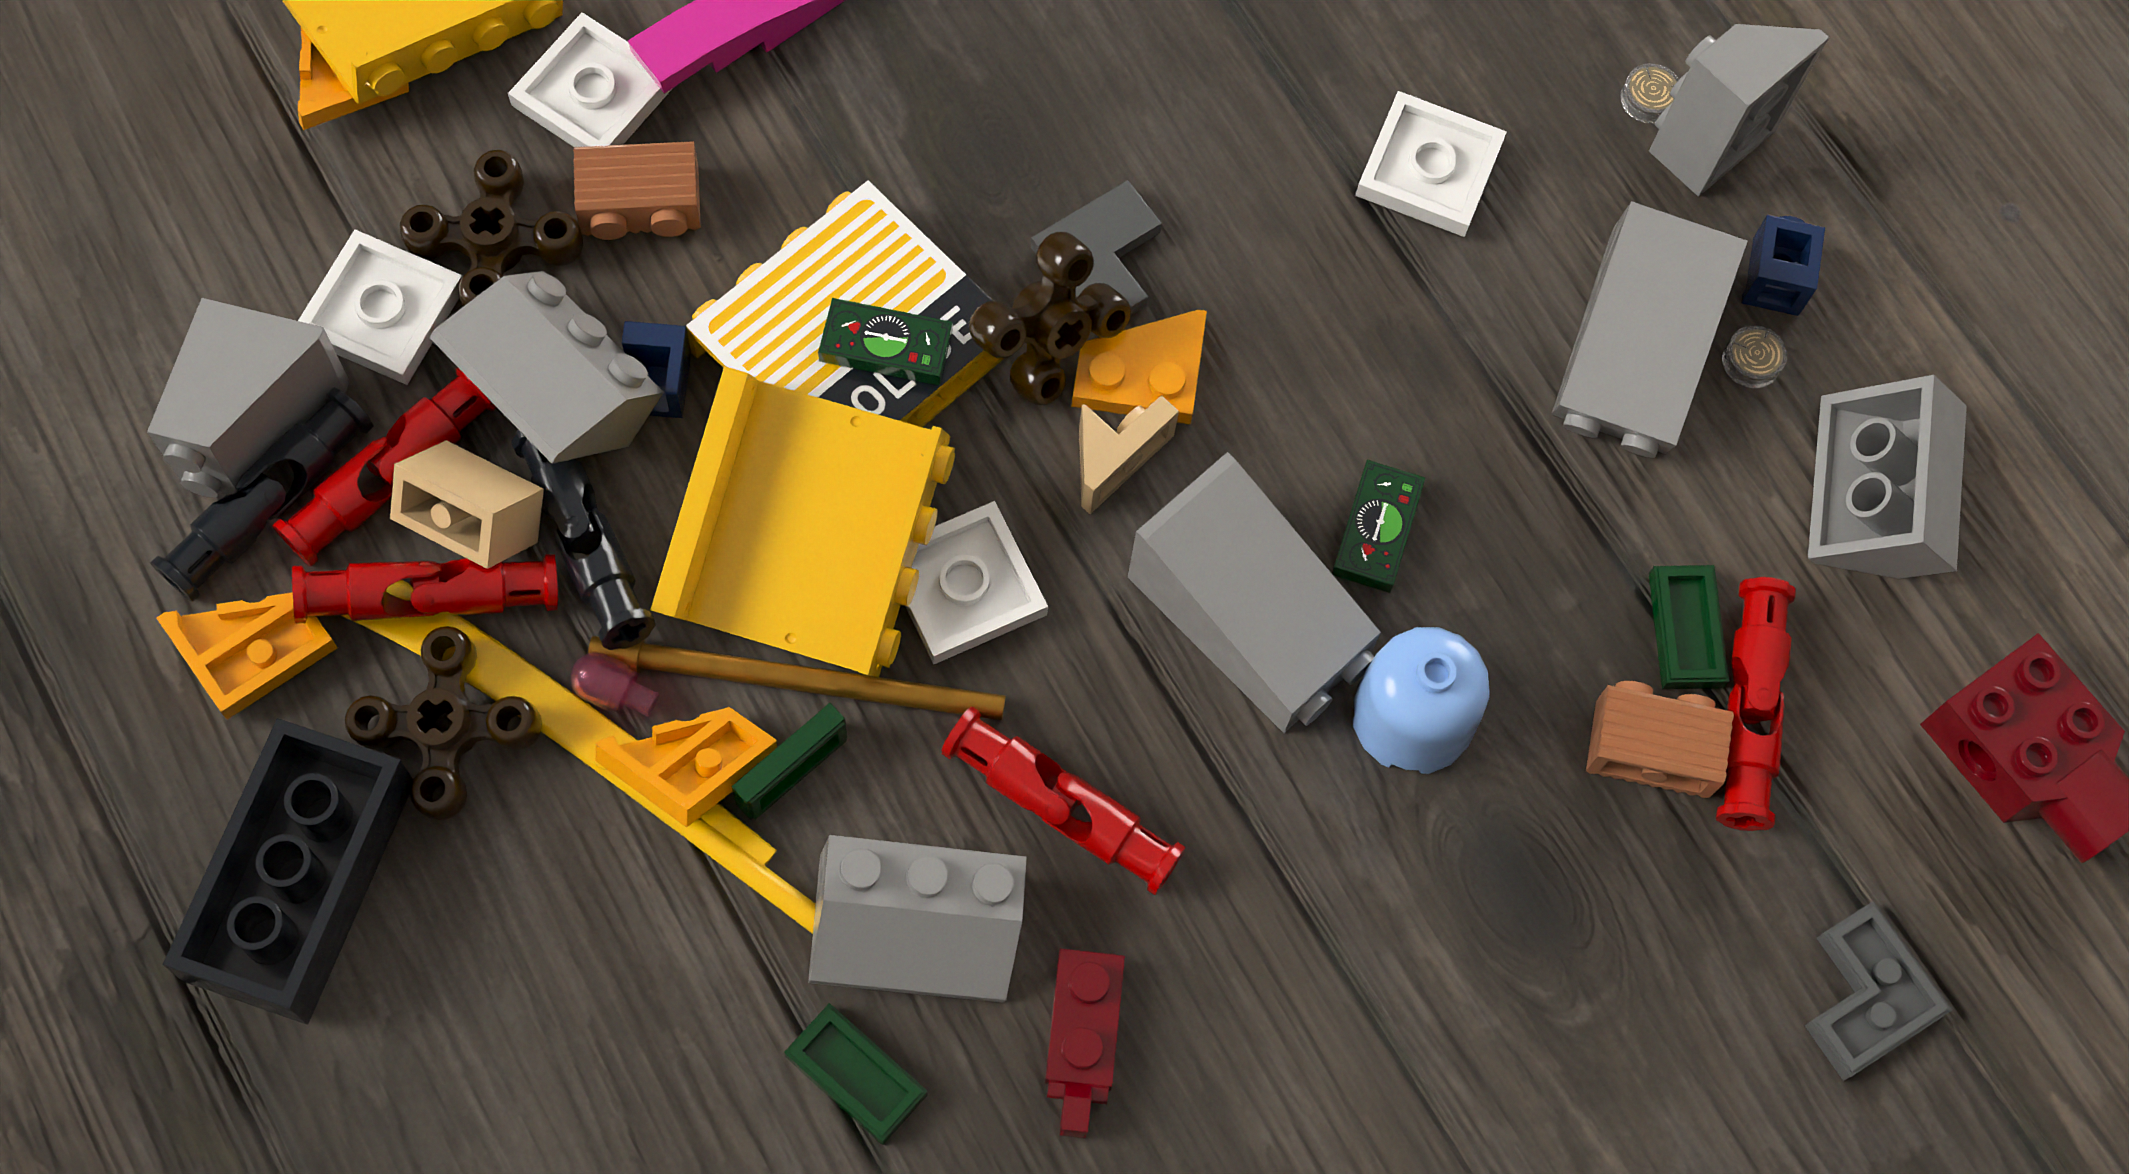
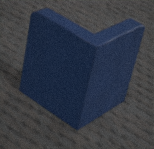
(667, 358)

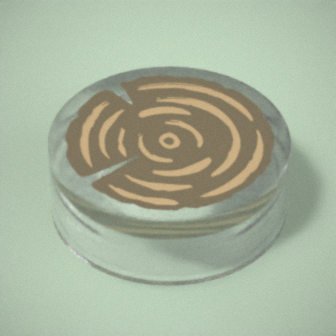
(1648, 91)
(1754, 356)

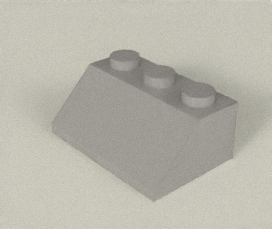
(1732, 99)
(549, 367)
(1889, 479)
(916, 919)

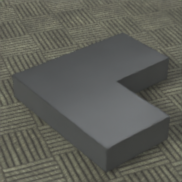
(1110, 229)
(1890, 996)

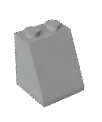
(239, 391)

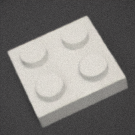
(588, 87)
(1430, 163)
(382, 305)
(972, 584)

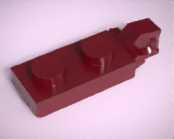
(1083, 1034)

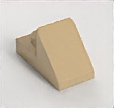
(1112, 456)

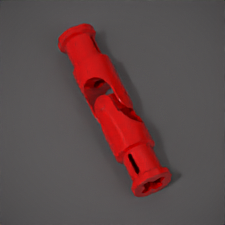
(338, 500)
(437, 587)
(1758, 666)
(1053, 794)

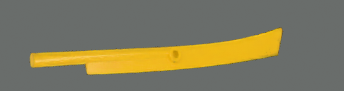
(578, 728)

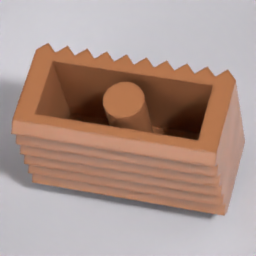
(637, 189)
(1660, 739)

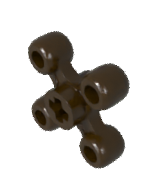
(490, 229)
(1050, 318)
(417, 723)

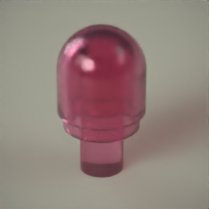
(610, 684)

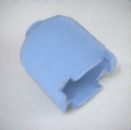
(1421, 700)

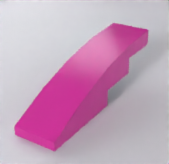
(719, 34)

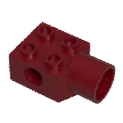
(2038, 748)

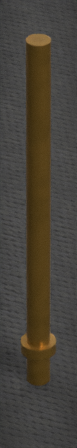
(805, 679)

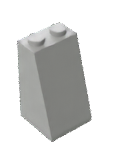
(1648, 329)
(1252, 595)

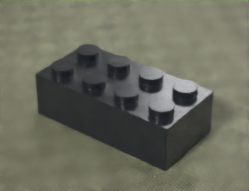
(290, 871)

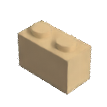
(466, 504)

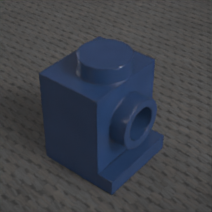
(1784, 264)

